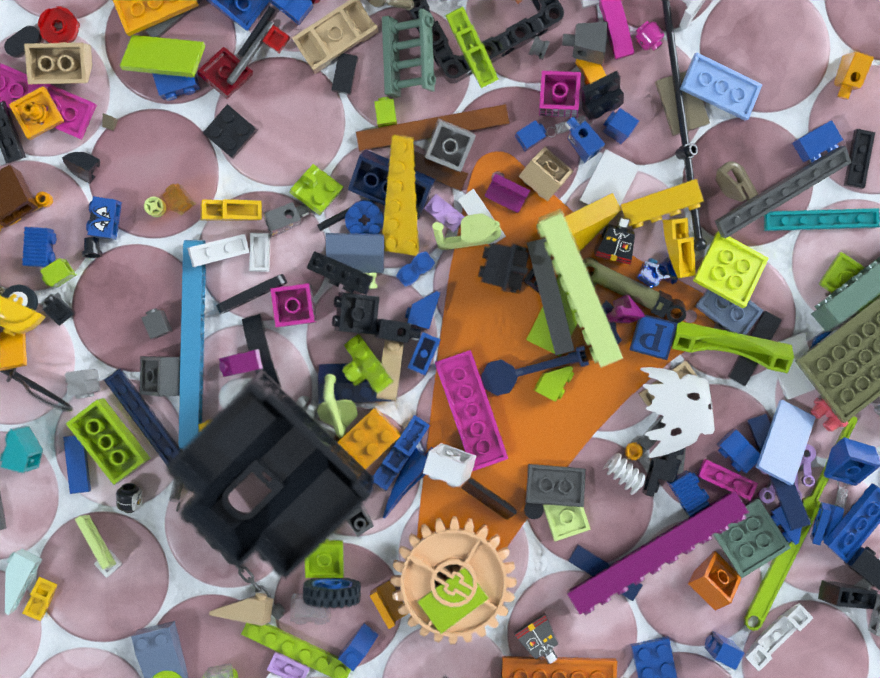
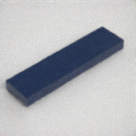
(593, 564)

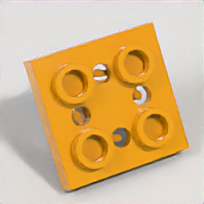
(25, 109)

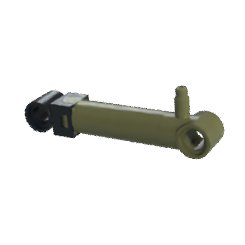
(658, 302)

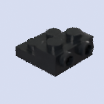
(602, 96)
(355, 313)

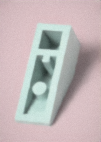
(18, 576)

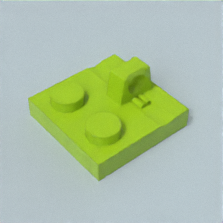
(316, 189)
(326, 561)

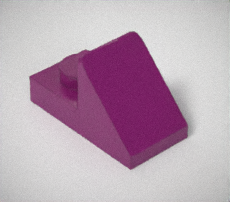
(624, 311)

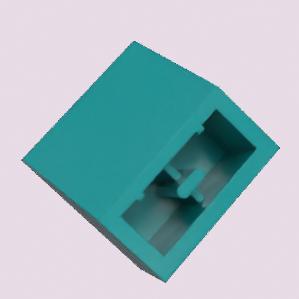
(21, 450)

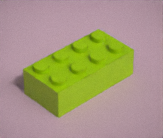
(108, 441)

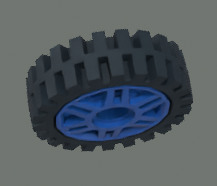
(331, 592)

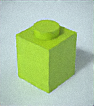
(385, 112)
(57, 273)

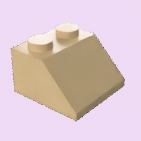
(545, 173)

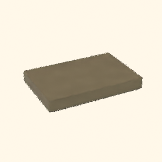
(694, 107)

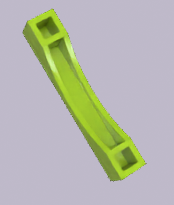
(768, 353)

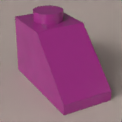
(240, 363)

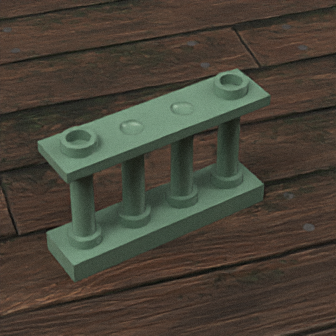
(391, 51)

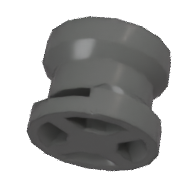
(539, 47)

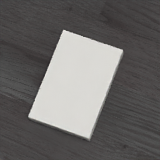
(610, 176)
(795, 382)

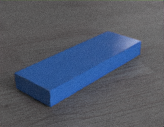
(76, 465)

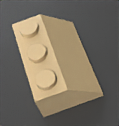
(58, 63)

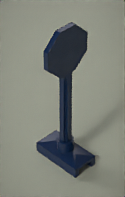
(501, 376)

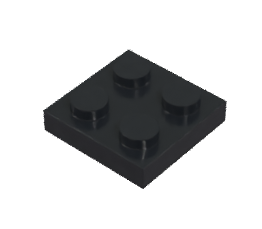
(230, 131)

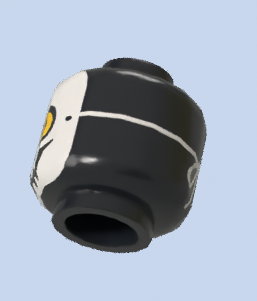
(129, 498)

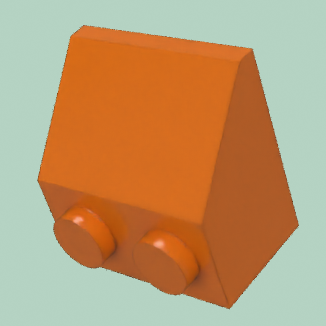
(715, 581)

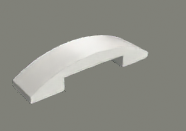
(776, 634)

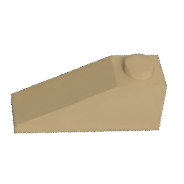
(392, 363)
(250, 610)

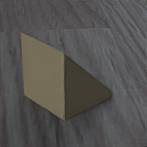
(109, 122)

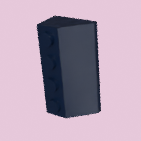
(371, 180)
(344, 388)

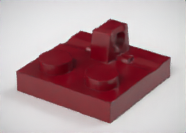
(218, 70)

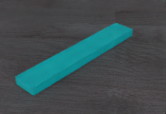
(822, 219)

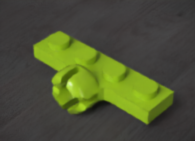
(365, 365)

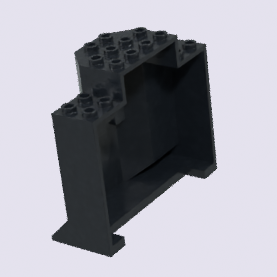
(311, 484)

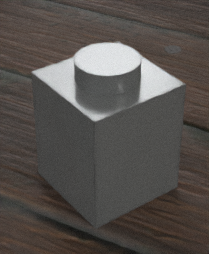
(156, 323)

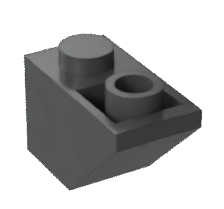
(360, 521)

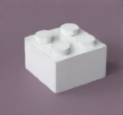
(449, 465)

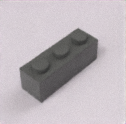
(644, 440)

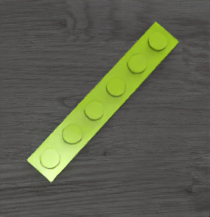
(297, 649)

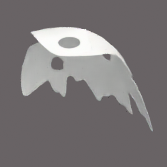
(678, 410)

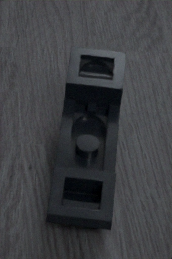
(256, 339)

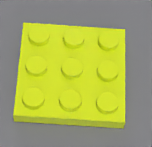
(730, 270)

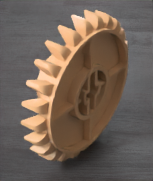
(430, 562)

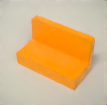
(386, 604)

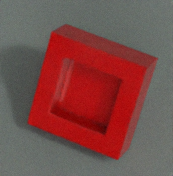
(276, 39)

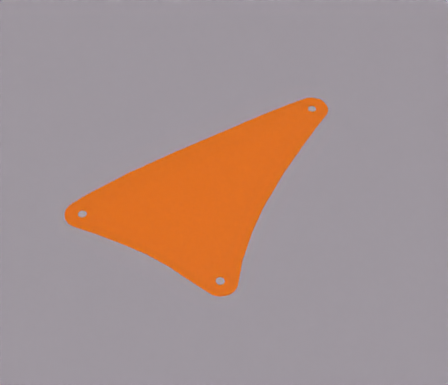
(496, 328)

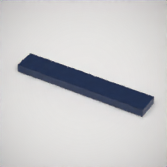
(142, 415)
(786, 494)

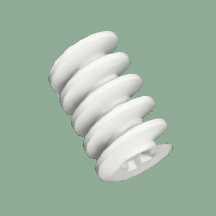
(625, 472)

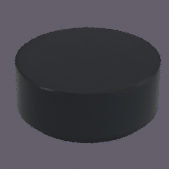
(533, 511)

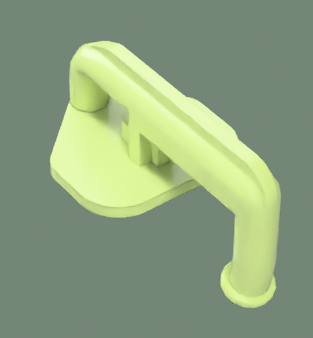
(475, 231)
(333, 412)

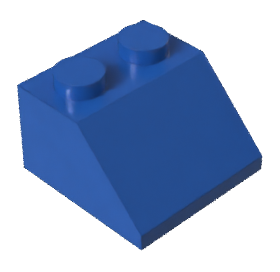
(851, 462)

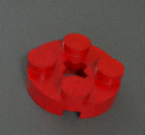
(57, 15)

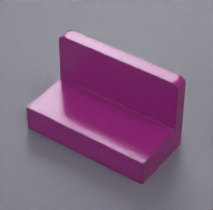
(506, 193)

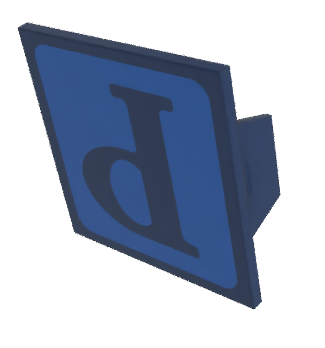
(653, 337)

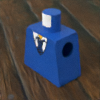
(587, 146)

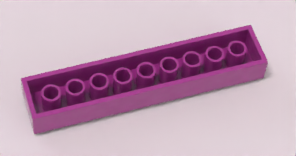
(657, 552)

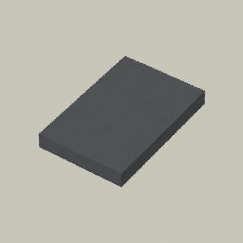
(555, 485)

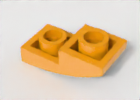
(590, 70)

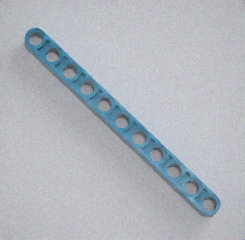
(191, 346)

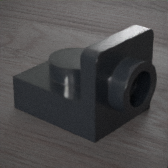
(57, 308)

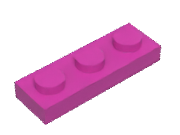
(727, 479)

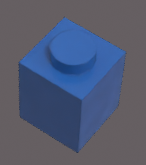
(530, 135)

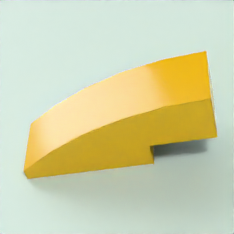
(230, 210)
(680, 246)

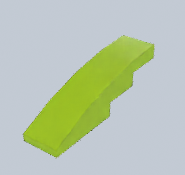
(471, 47)

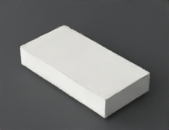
(259, 252)

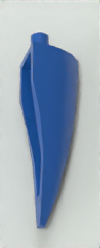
(407, 478)

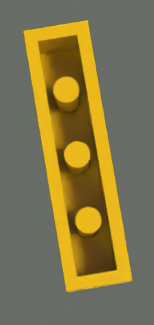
(661, 203)

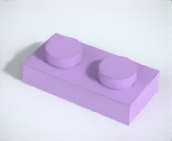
(444, 213)
(287, 667)

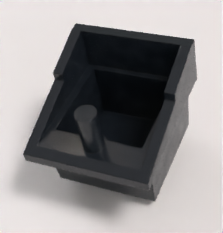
(504, 266)

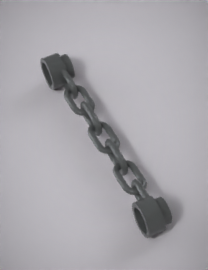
(277, 609)

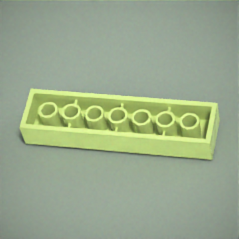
(577, 282)

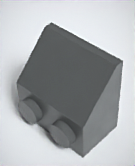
(159, 376)

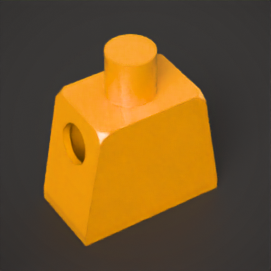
(852, 73)

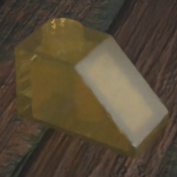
(178, 199)

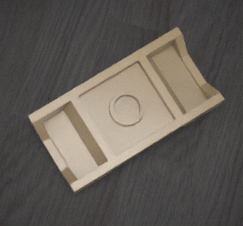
(335, 34)

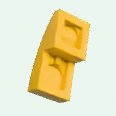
(40, 599)

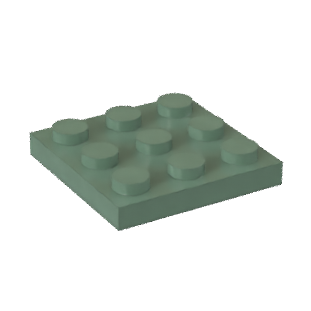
(752, 540)

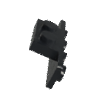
(340, 273)

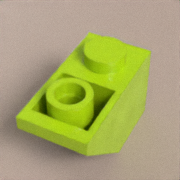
(552, 382)

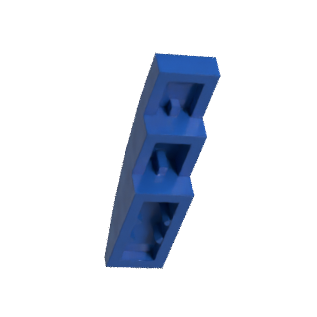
(400, 452)

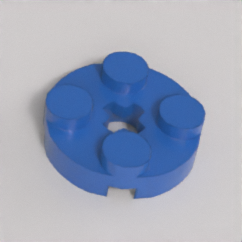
(367, 208)

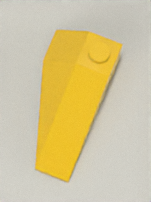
(591, 219)

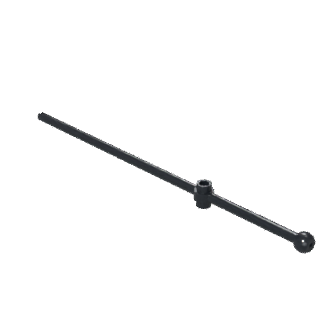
(686, 150)

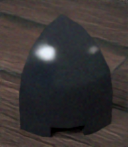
(81, 165)

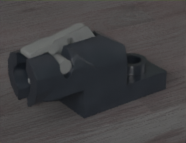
(664, 469)

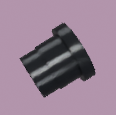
(91, 248)

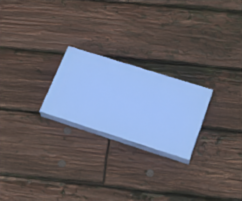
(721, 86)
(785, 442)

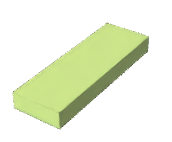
(95, 541)

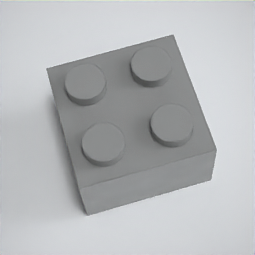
(449, 145)

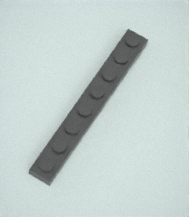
(783, 191)

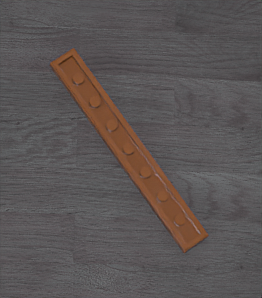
(423, 129)

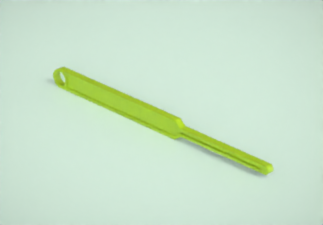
(781, 564)

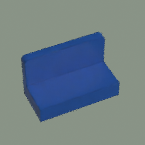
(825, 522)

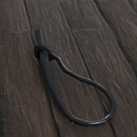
(27, 383)

